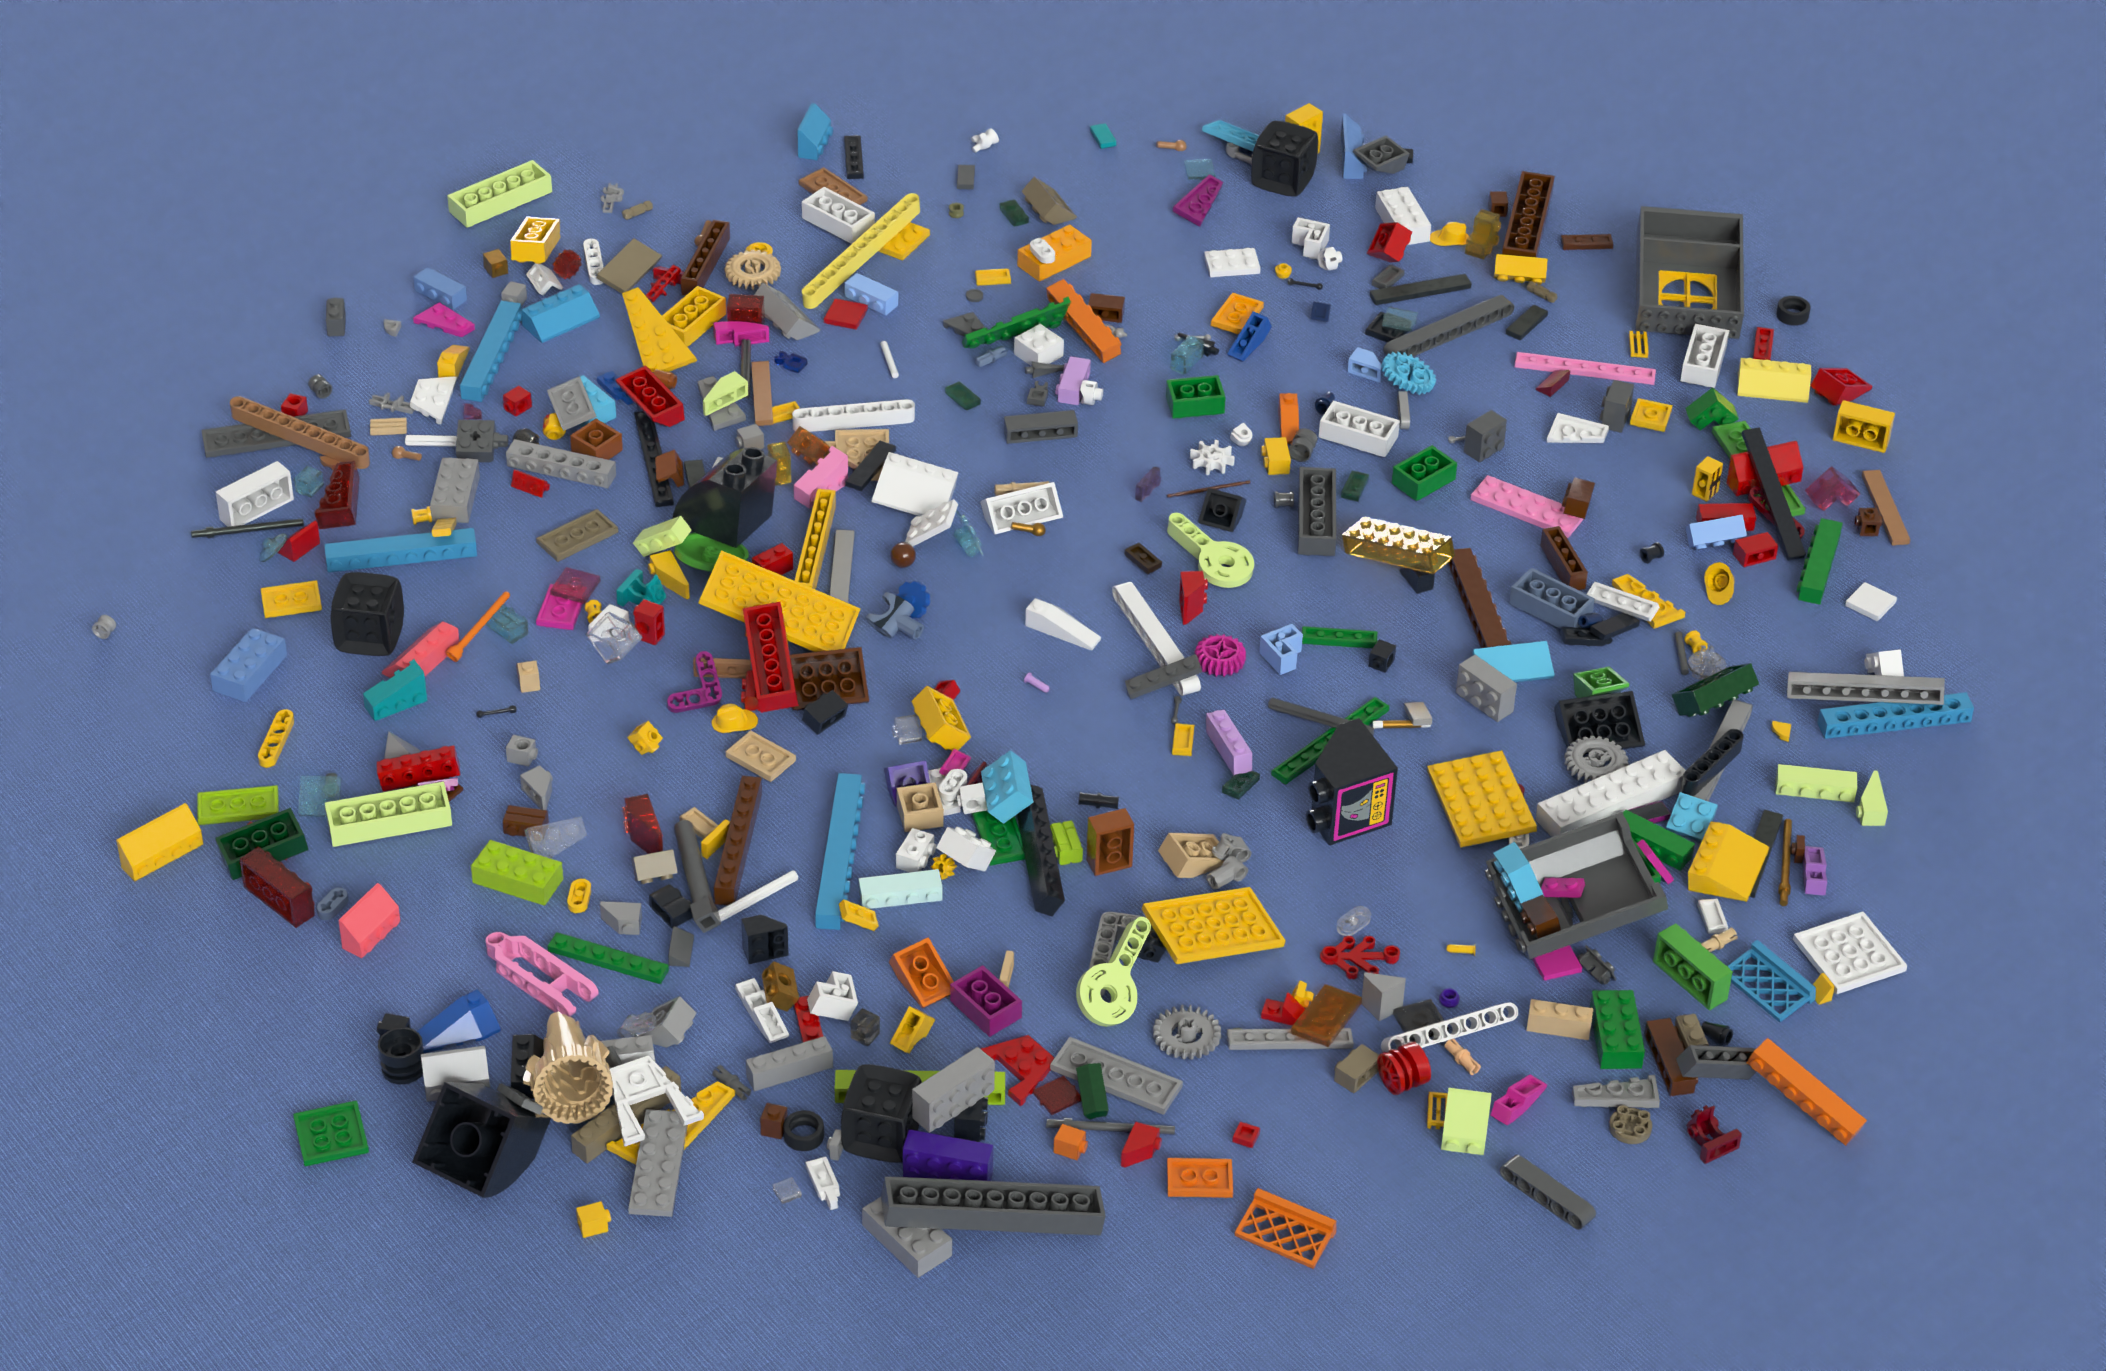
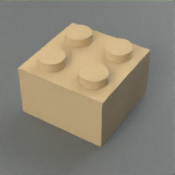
(920, 807)

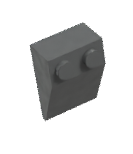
(1383, 155)

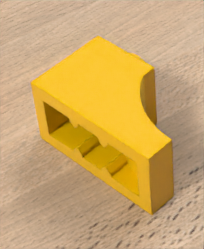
(911, 1029)

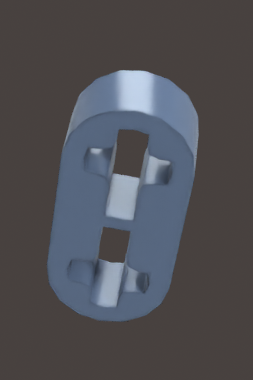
(333, 904)

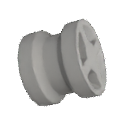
(104, 626)

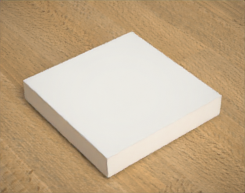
(1870, 601)

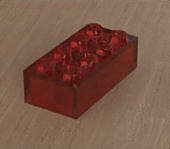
(277, 887)

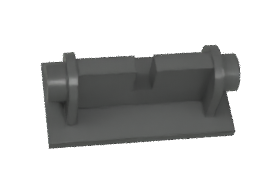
(1602, 970)

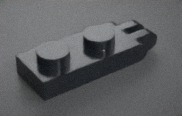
(1581, 636)

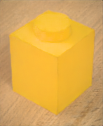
(593, 1219)

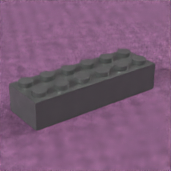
(1317, 511)

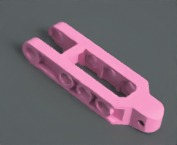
(548, 994)

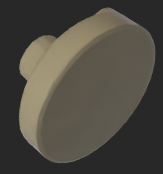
(1630, 1125)

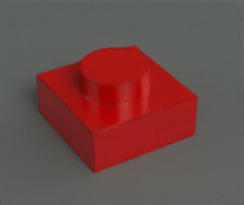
(1246, 1134)

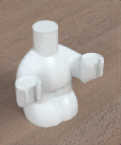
(984, 140)

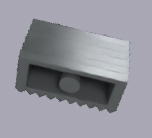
(335, 317)

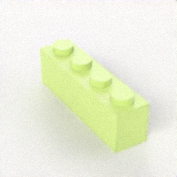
(1816, 783)

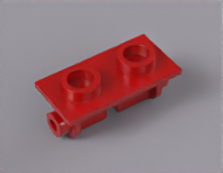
(529, 483)

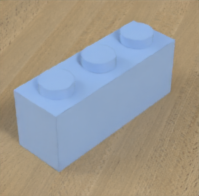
(871, 293)
(1715, 532)

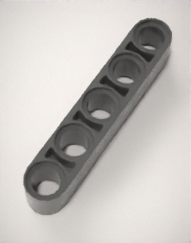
(1547, 1192)

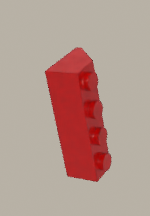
(652, 396)
(1786, 462)

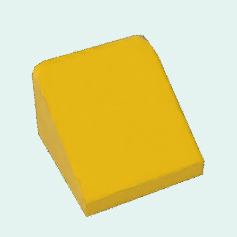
(1824, 989)

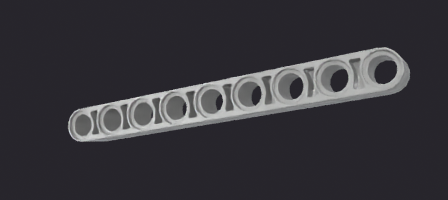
(1735, 718)

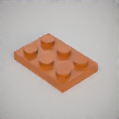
(1199, 1177)

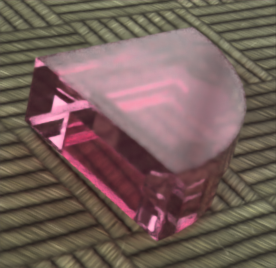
(471, 412)

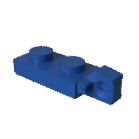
(608, 383)

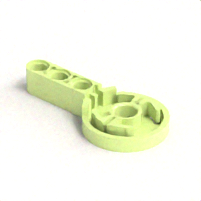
(1217, 553)
(1115, 980)

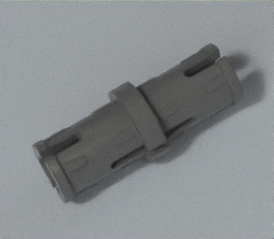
(732, 1081)

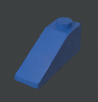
(1250, 337)

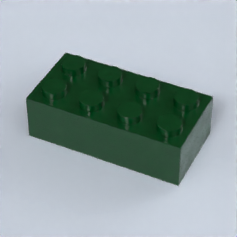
(1715, 690)
(276, 834)

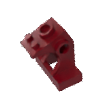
(1706, 1123)

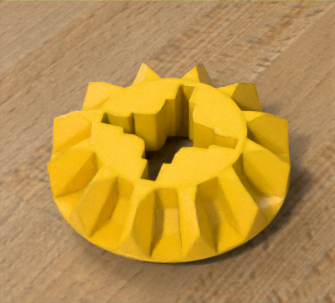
(760, 246)

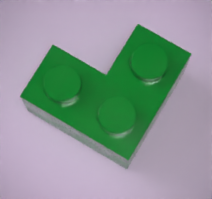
(1711, 407)

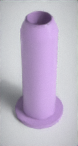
(1037, 683)

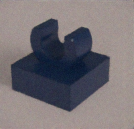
(1320, 311)

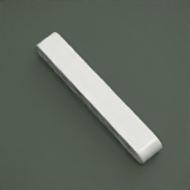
(854, 415)
(1458, 1025)

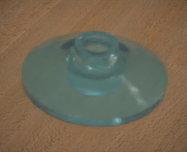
(272, 546)

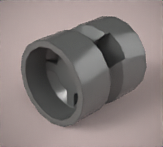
(1303, 445)

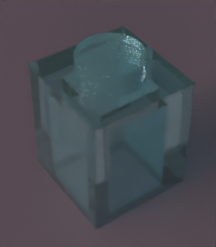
(309, 481)

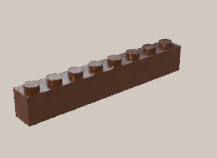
(1477, 599)
(738, 840)

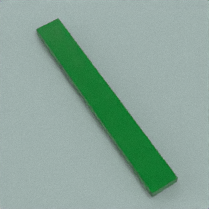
(1310, 753)

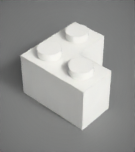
(1311, 235)
(1885, 663)
(834, 998)

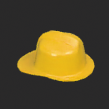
(1451, 234)
(1719, 583)
(733, 718)

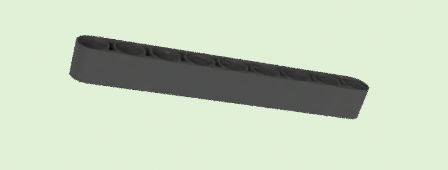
(1451, 327)

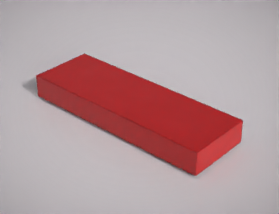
(1763, 343)

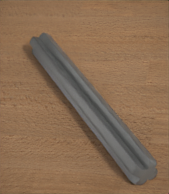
(746, 362)

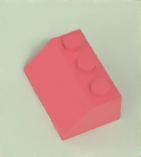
(368, 921)

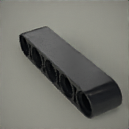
(1712, 762)

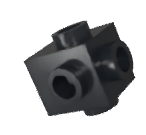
(1152, 948)

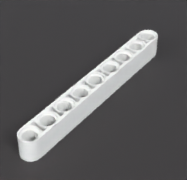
(1152, 632)

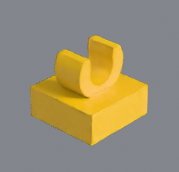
(1301, 995)

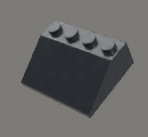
(1604, 715)

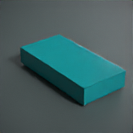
(1103, 135)

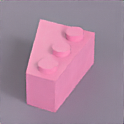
(828, 475)

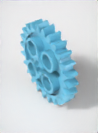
(1418, 375)

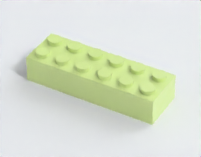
(499, 193)
(388, 814)

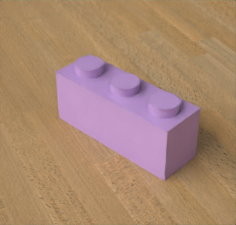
(1070, 382)

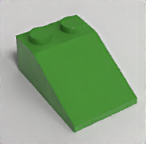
(1598, 682)

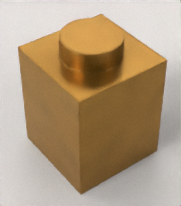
(495, 263)

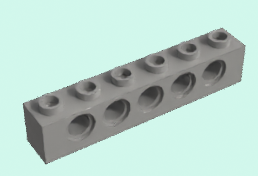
(561, 463)

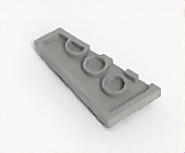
(725, 416)
(1631, 1094)

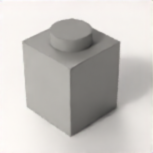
(514, 293)
(750, 437)

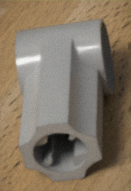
(1230, 870)

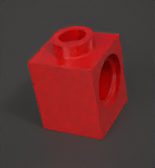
(517, 401)
(295, 405)

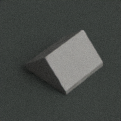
(1382, 994)

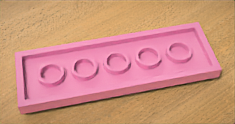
(1524, 505)

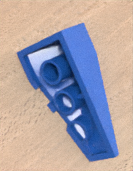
(462, 1021)

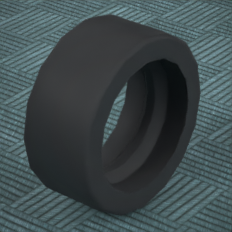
(1796, 303)
(803, 1143)

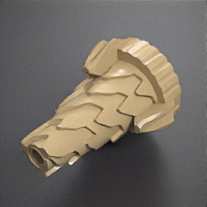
(572, 1074)

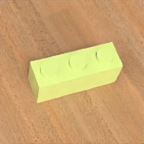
(662, 536)

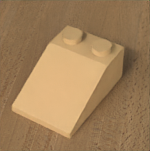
(1190, 854)

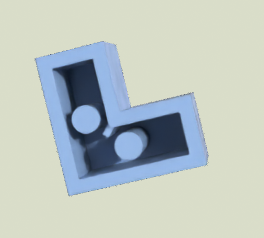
(1281, 648)

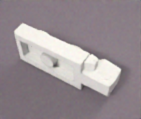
(824, 1181)

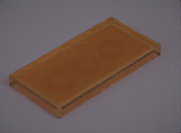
(1326, 1015)

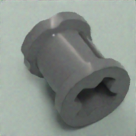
(1283, 499)

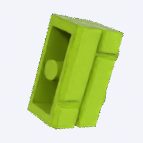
(1066, 843)

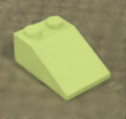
(1466, 1121)

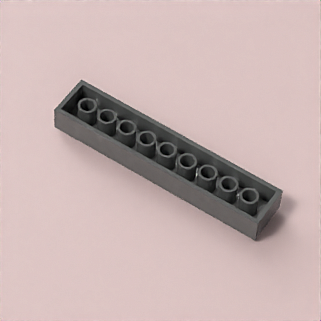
(992, 1206)

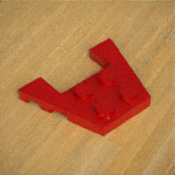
(1025, 1060)

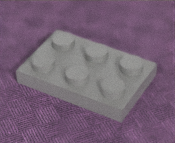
(571, 403)

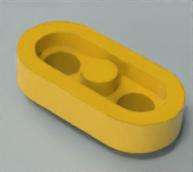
(579, 895)

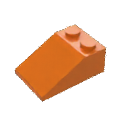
(922, 972)

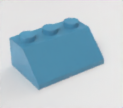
(813, 133)

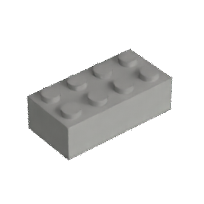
(455, 489)
(953, 1089)
(915, 1247)

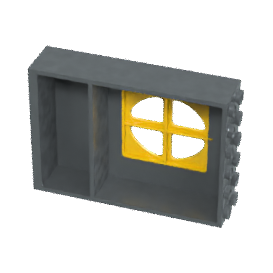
(1689, 248)

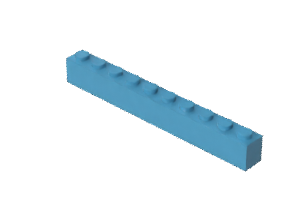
(839, 850)

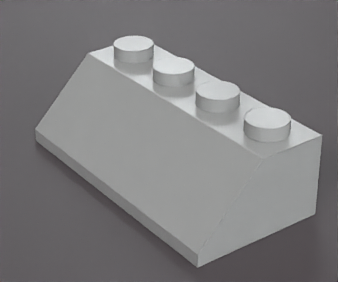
(786, 314)

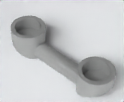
(1233, 151)

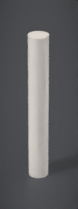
(889, 359)

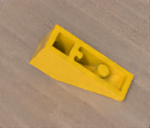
(452, 360)
(669, 573)

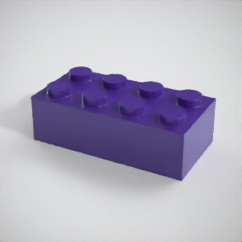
(946, 1157)

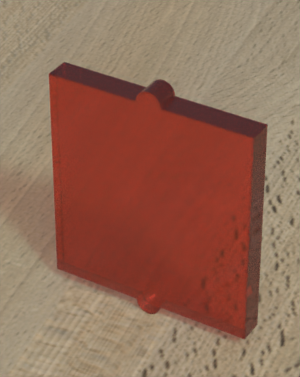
(1057, 1095)

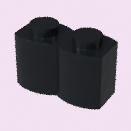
(671, 906)

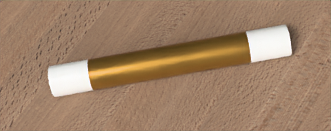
(1396, 724)

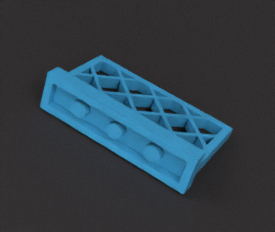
(1783, 974)

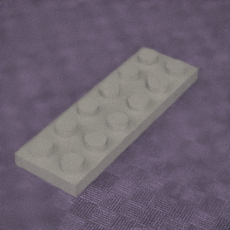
(1120, 1075)
(658, 1164)

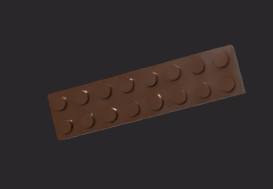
(1529, 215)

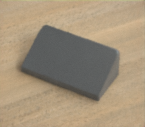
(680, 948)

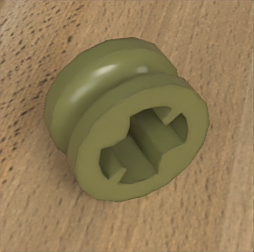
(956, 210)

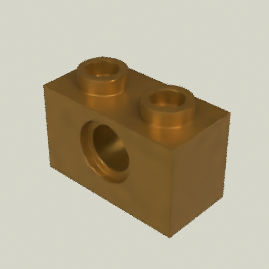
(780, 986)

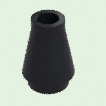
(1719, 1033)

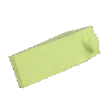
(725, 392)
(1872, 806)

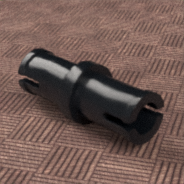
(1098, 800)

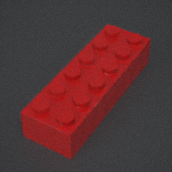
(770, 657)

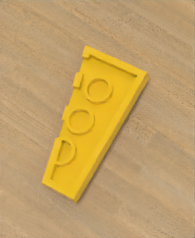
(1665, 614)

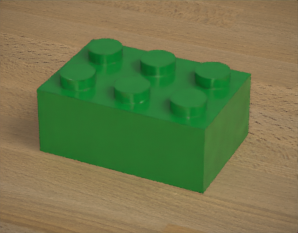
(1195, 396)
(1424, 473)

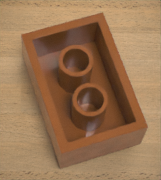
(1110, 842)

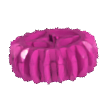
(1220, 655)

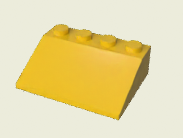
(1726, 863)

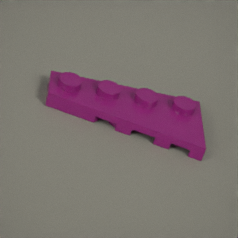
(1199, 200)

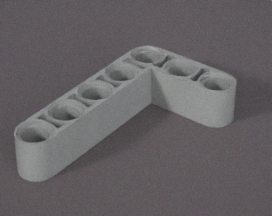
(1109, 931)

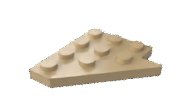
(858, 444)

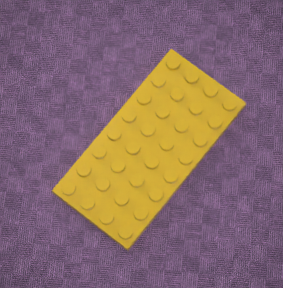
(809, 615)

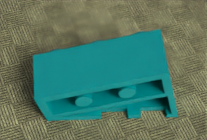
(397, 693)

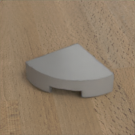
(392, 327)

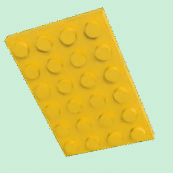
(1481, 798)
(1213, 925)

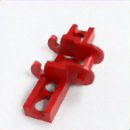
(655, 286)

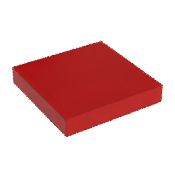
(845, 314)

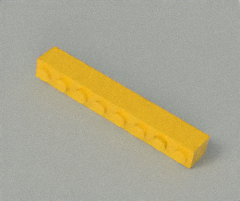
(816, 538)

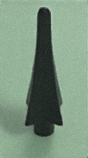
(1208, 345)

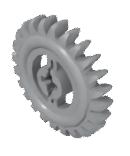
(1593, 765)
(1188, 1024)

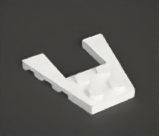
(642, 1081)

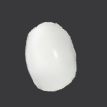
(1241, 435)

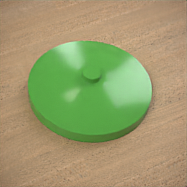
(703, 551)

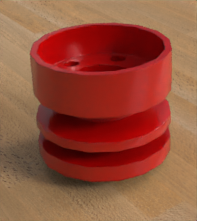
(1404, 1068)

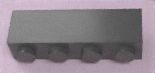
(1040, 426)
(1716, 1062)

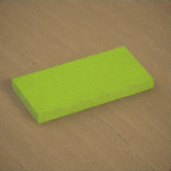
(237, 805)

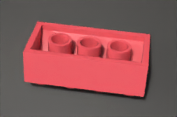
(426, 650)

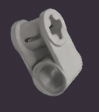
(1231, 846)

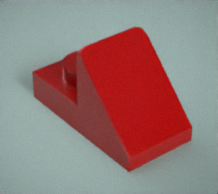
(1282, 1012)

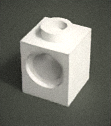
(972, 798)

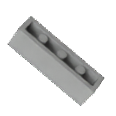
(789, 1063)

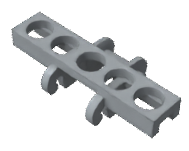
(615, 197)
(398, 405)

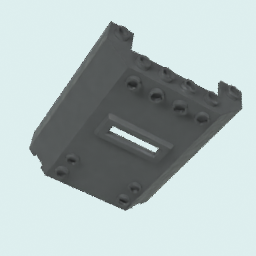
(1614, 892)

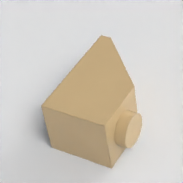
(528, 676)

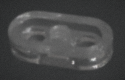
(1353, 921)

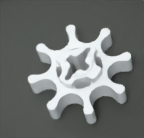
(1212, 457)

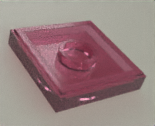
(575, 585)

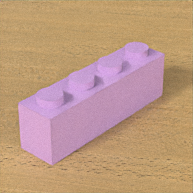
(1229, 742)

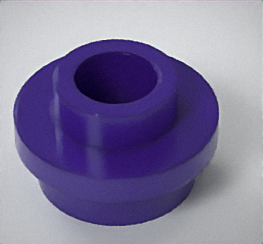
(1449, 998)

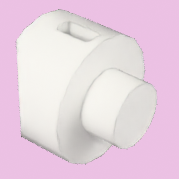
(1332, 258)
(1090, 393)

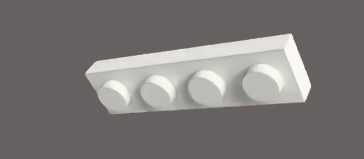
(1623, 601)

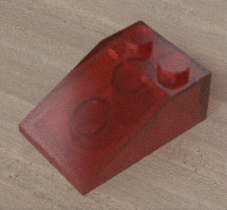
(642, 824)

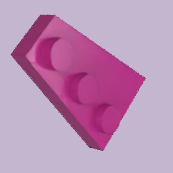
(446, 319)

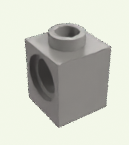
(521, 750)

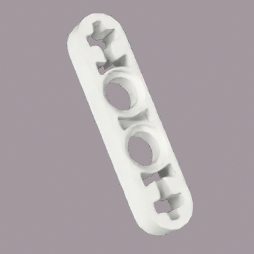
(593, 261)

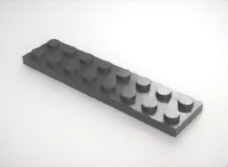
(248, 439)

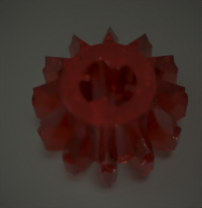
(567, 264)

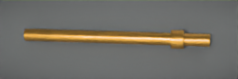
(1784, 887)

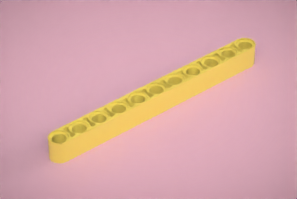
(860, 251)

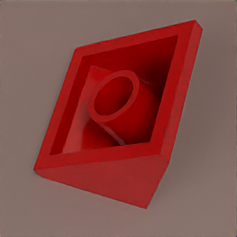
(301, 542)

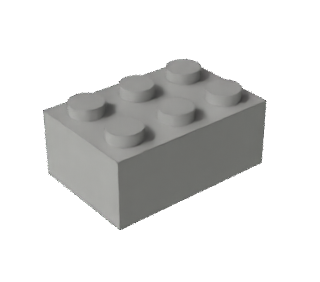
(1486, 688)

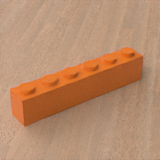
(1085, 322)
(1806, 1091)

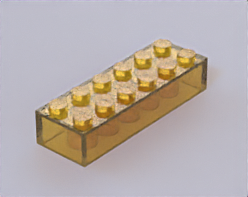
(1398, 545)

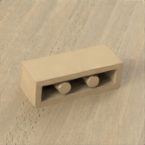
(1559, 1019)

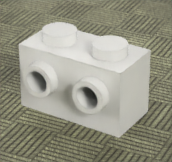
(915, 851)

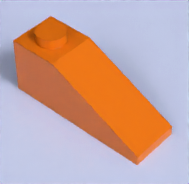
(1288, 415)

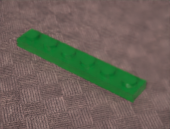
(608, 958)

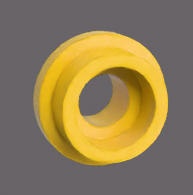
(1283, 270)

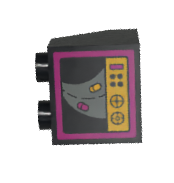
(1351, 785)

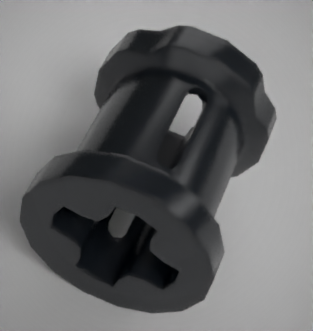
(1652, 552)

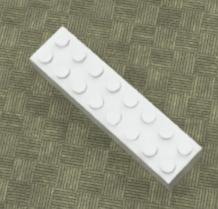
(1621, 790)

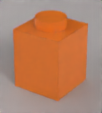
(1070, 1142)

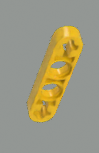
(279, 738)

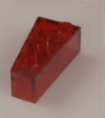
(340, 500)

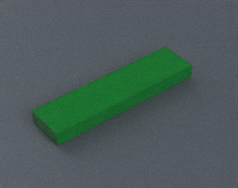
(1339, 637)

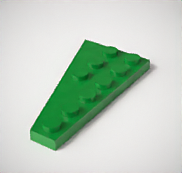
(1049, 317)

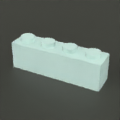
(900, 889)

